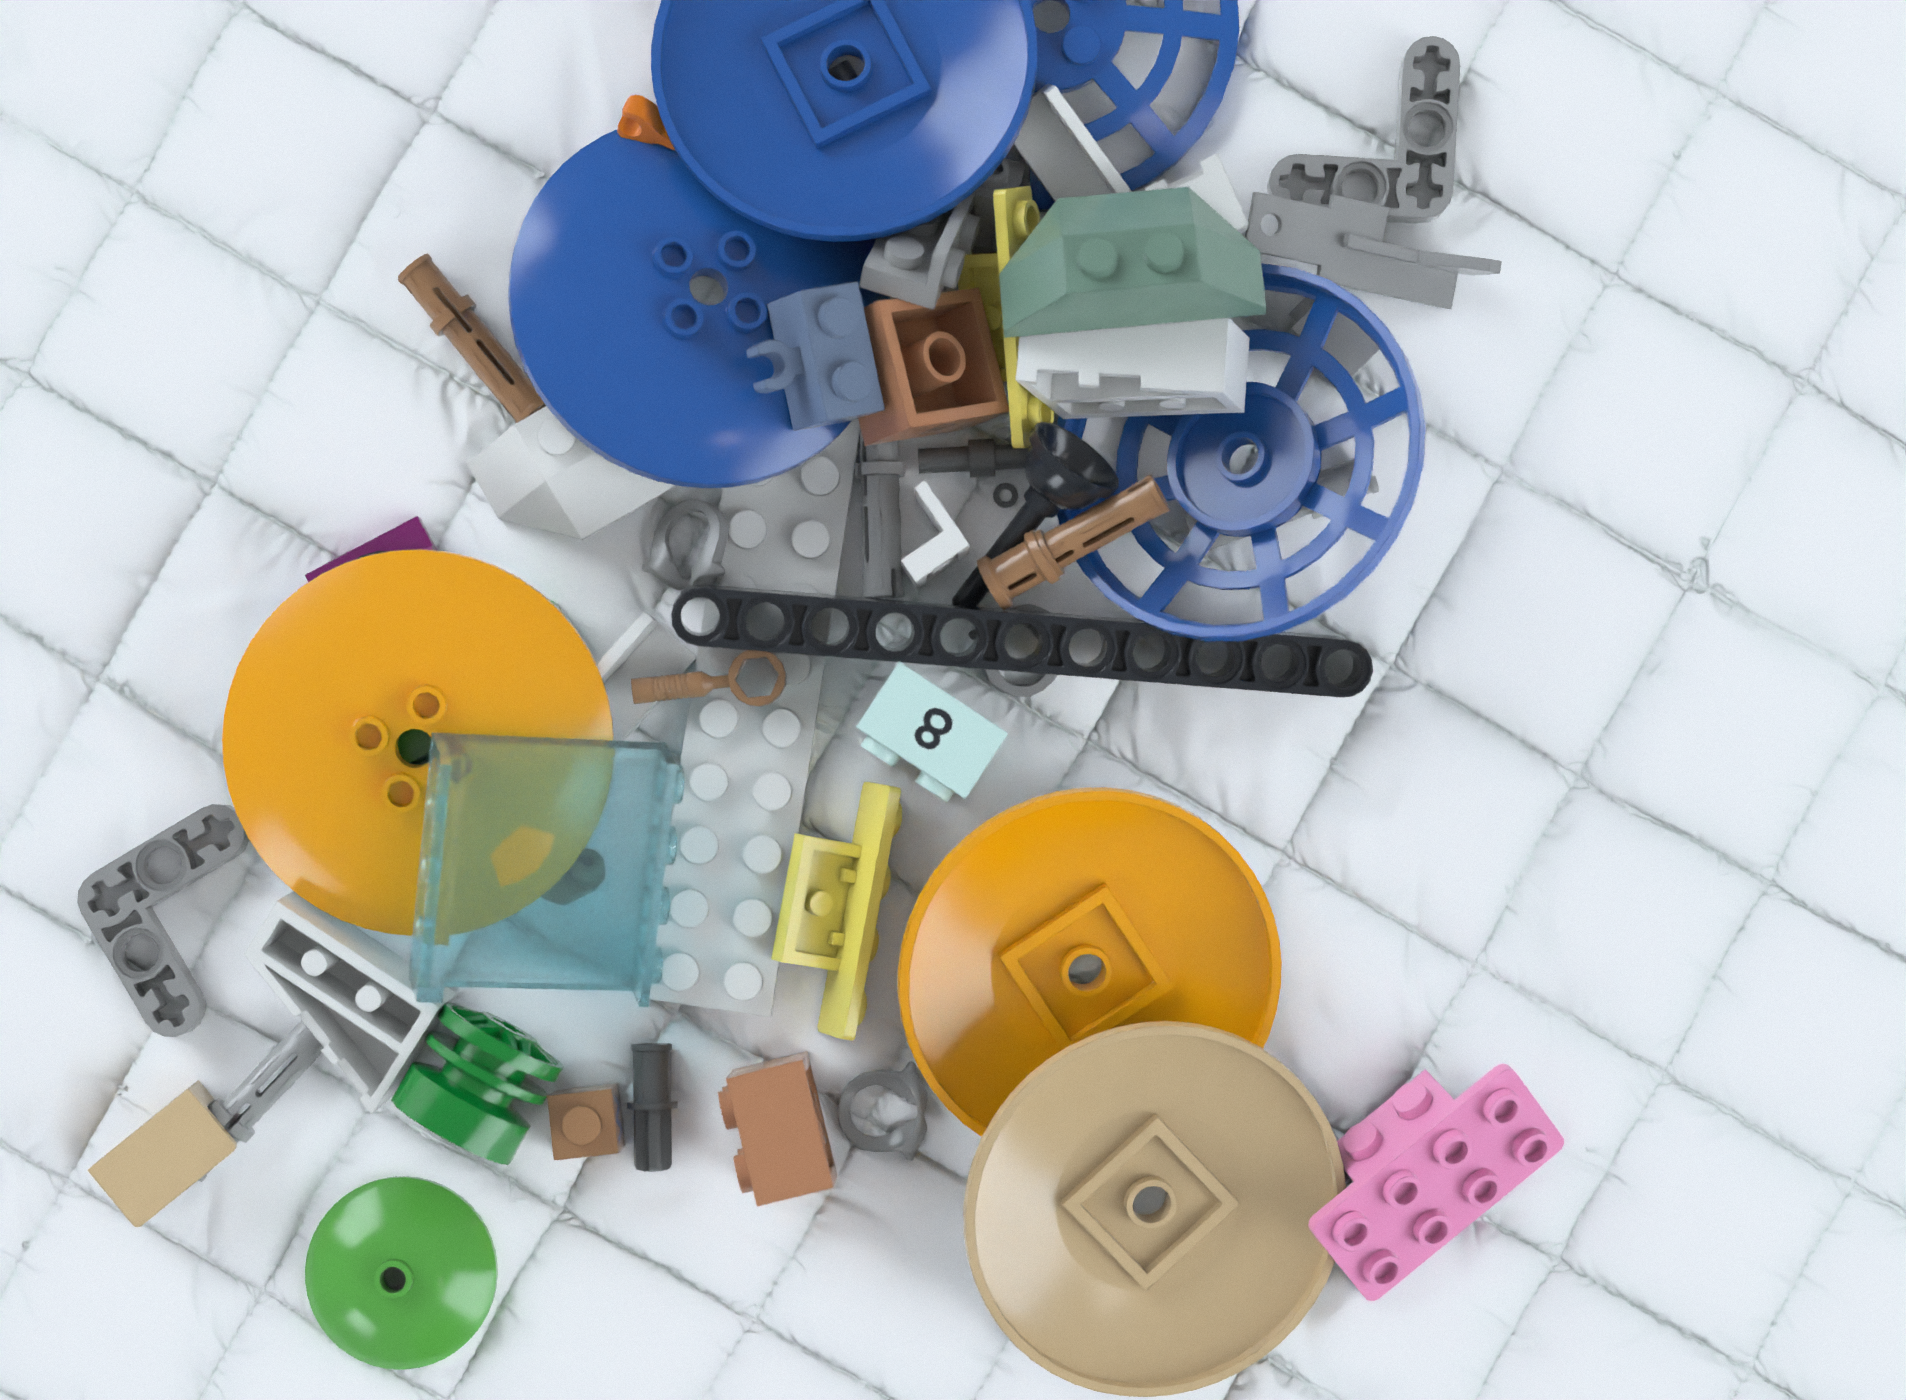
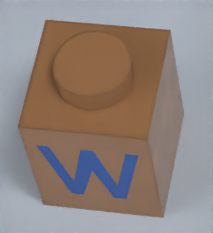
(586, 1121)

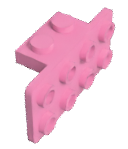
(1428, 1172)

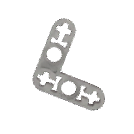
(1395, 175)
(138, 916)

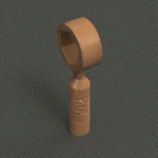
(700, 683)

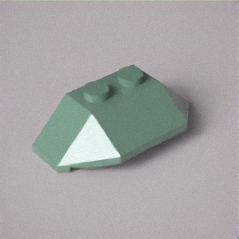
(1129, 265)

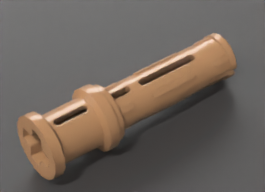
(1046, 554)

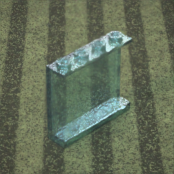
(543, 864)

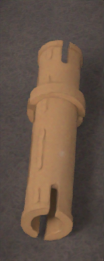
(473, 340)

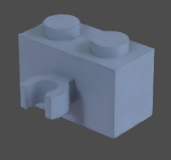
(821, 356)

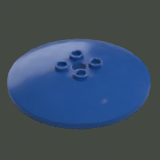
(830, 157)
(625, 344)

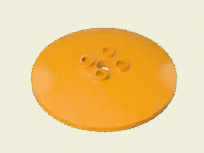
(351, 668)
(1068, 877)

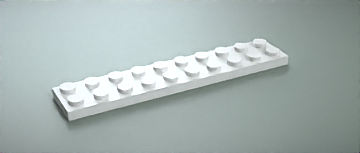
(752, 762)

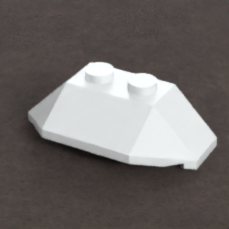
(556, 483)

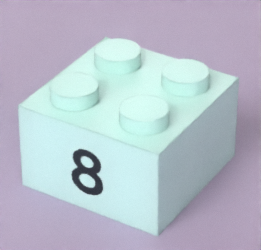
(931, 732)

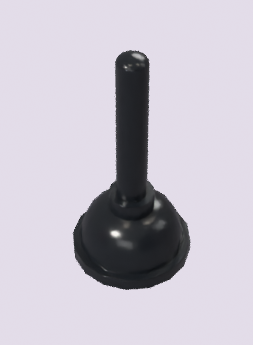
(1061, 475)

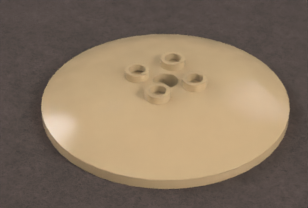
(1167, 1293)

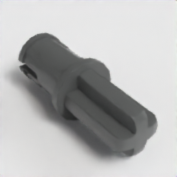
(652, 1106)

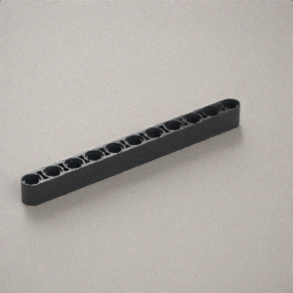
(988, 650)

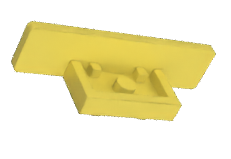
(1014, 221)
(835, 904)

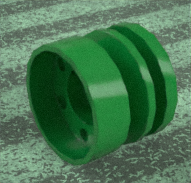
(474, 1089)

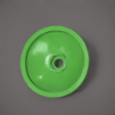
(436, 1245)

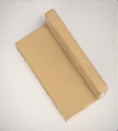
(164, 1156)

